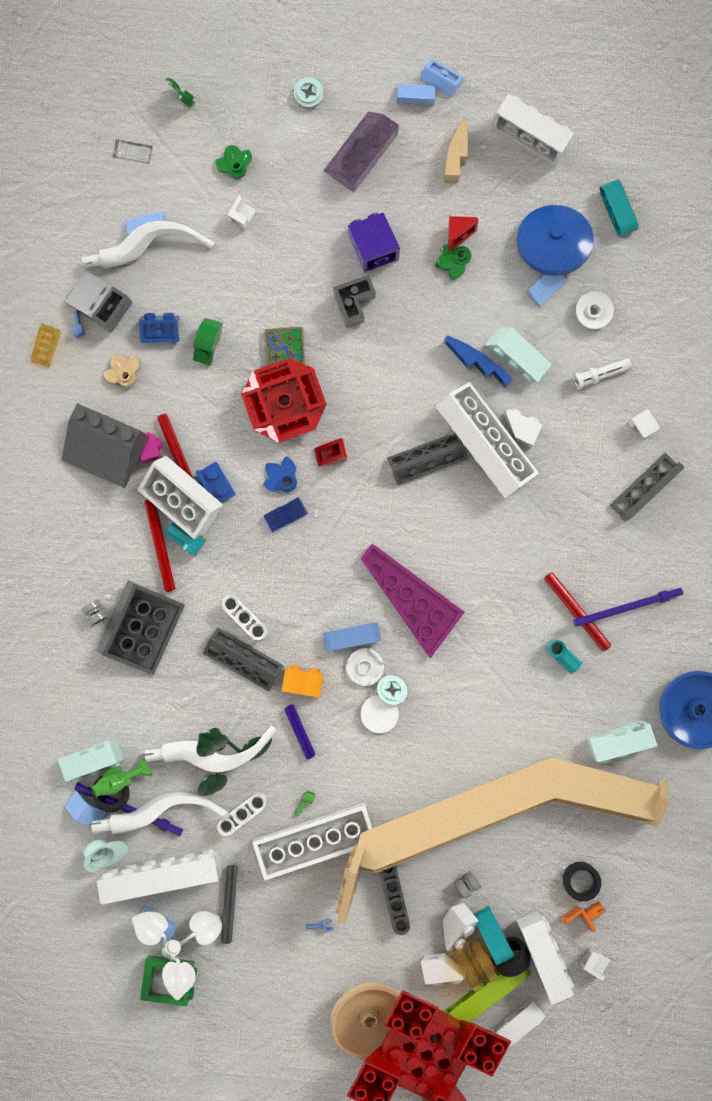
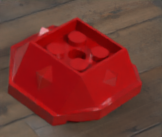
(280, 380)

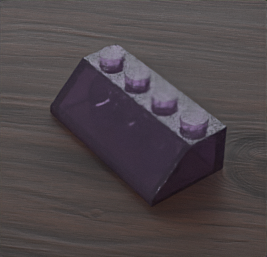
(362, 150)

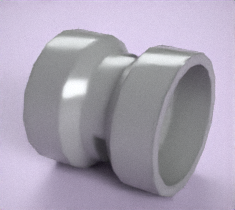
(92, 608)
(471, 882)

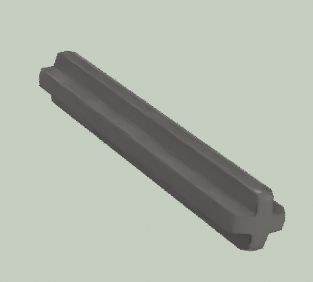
(229, 904)

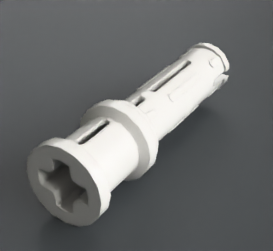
(593, 375)

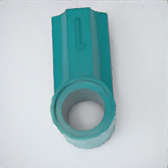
(185, 540)
(564, 656)

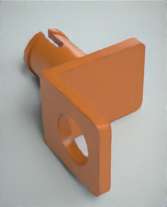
(586, 916)

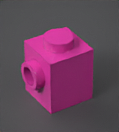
(152, 449)

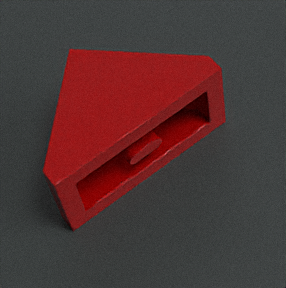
(460, 229)
(331, 453)

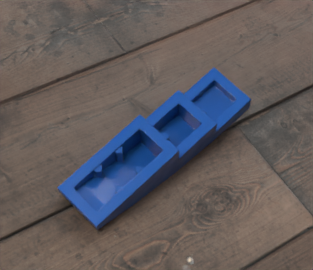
(472, 357)

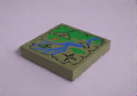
(284, 344)

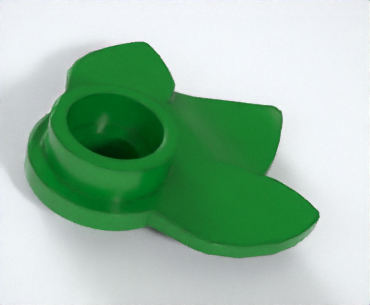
(184, 96)
(234, 159)
(452, 262)

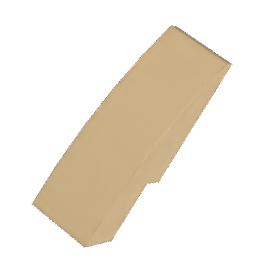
(457, 153)

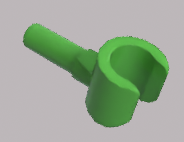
(307, 798)

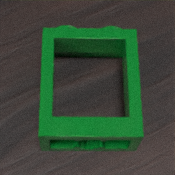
(146, 991)

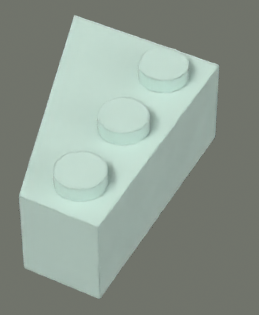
(518, 354)
(622, 742)
(91, 760)

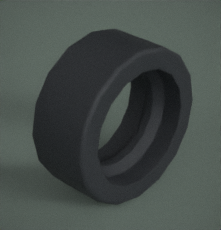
(111, 807)
(593, 892)
(520, 964)

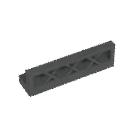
(429, 460)
(651, 492)
(244, 656)

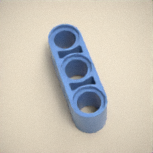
(352, 636)

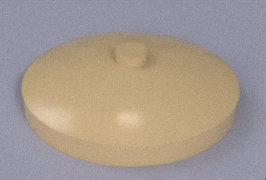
(360, 1018)

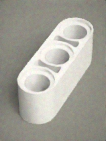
(235, 615)
(235, 820)
(520, 1021)

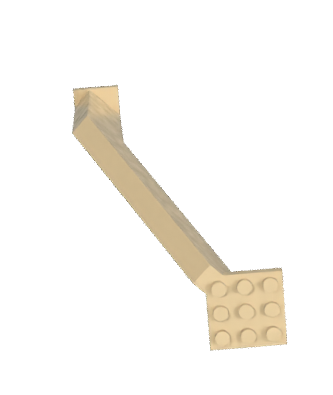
(494, 804)

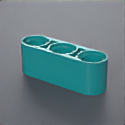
(618, 207)
(493, 936)

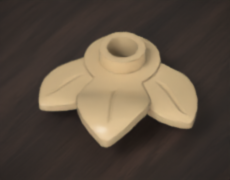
(120, 369)

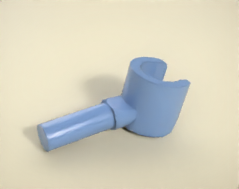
(78, 331)
(321, 925)

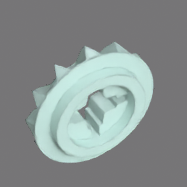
(305, 85)
(396, 684)

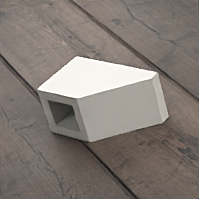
(522, 429)
(457, 926)
(440, 969)

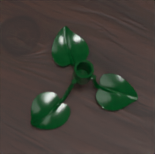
(216, 741)

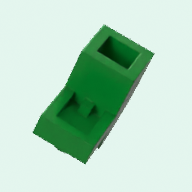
(206, 341)

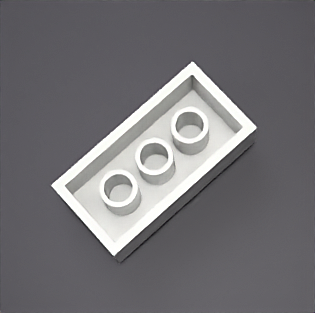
(532, 129)
(180, 497)
(547, 962)

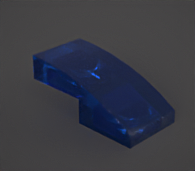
(285, 514)

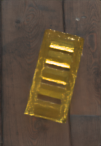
(39, 343)

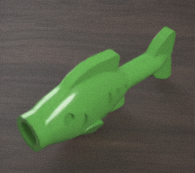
(116, 780)

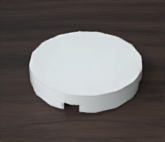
(365, 666)
(379, 716)

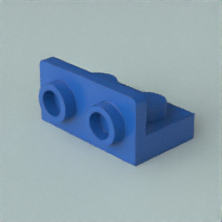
(159, 328)
(215, 482)

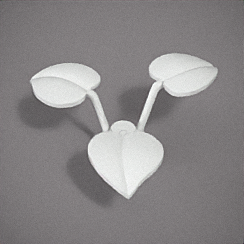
(176, 976)

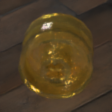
(476, 964)

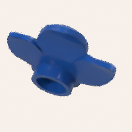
(279, 474)

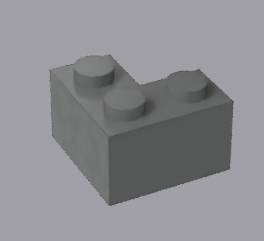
(350, 296)

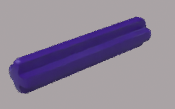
(299, 731)

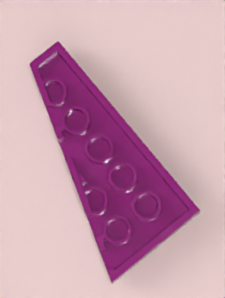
(419, 605)

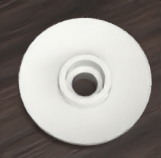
(598, 302)

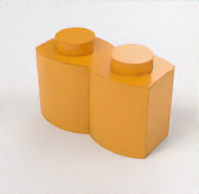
(302, 682)

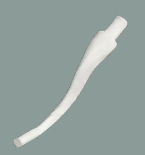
(137, 243)
(214, 763)
(151, 811)

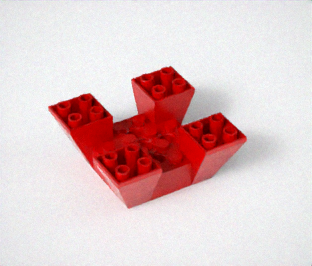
(423, 1072)

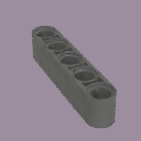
(395, 895)

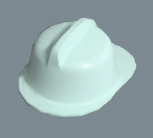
(103, 854)

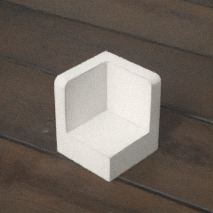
(241, 213)
(644, 423)
(594, 963)

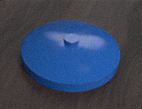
(555, 240)
(687, 709)

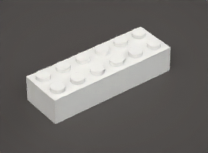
(486, 439)
(311, 841)
(160, 876)

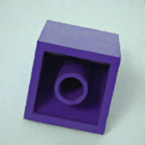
(373, 241)

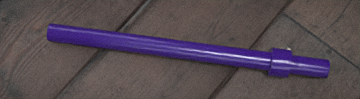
(662, 596)
(163, 824)

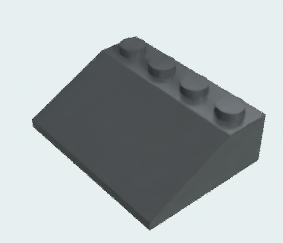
(102, 445)
(140, 627)

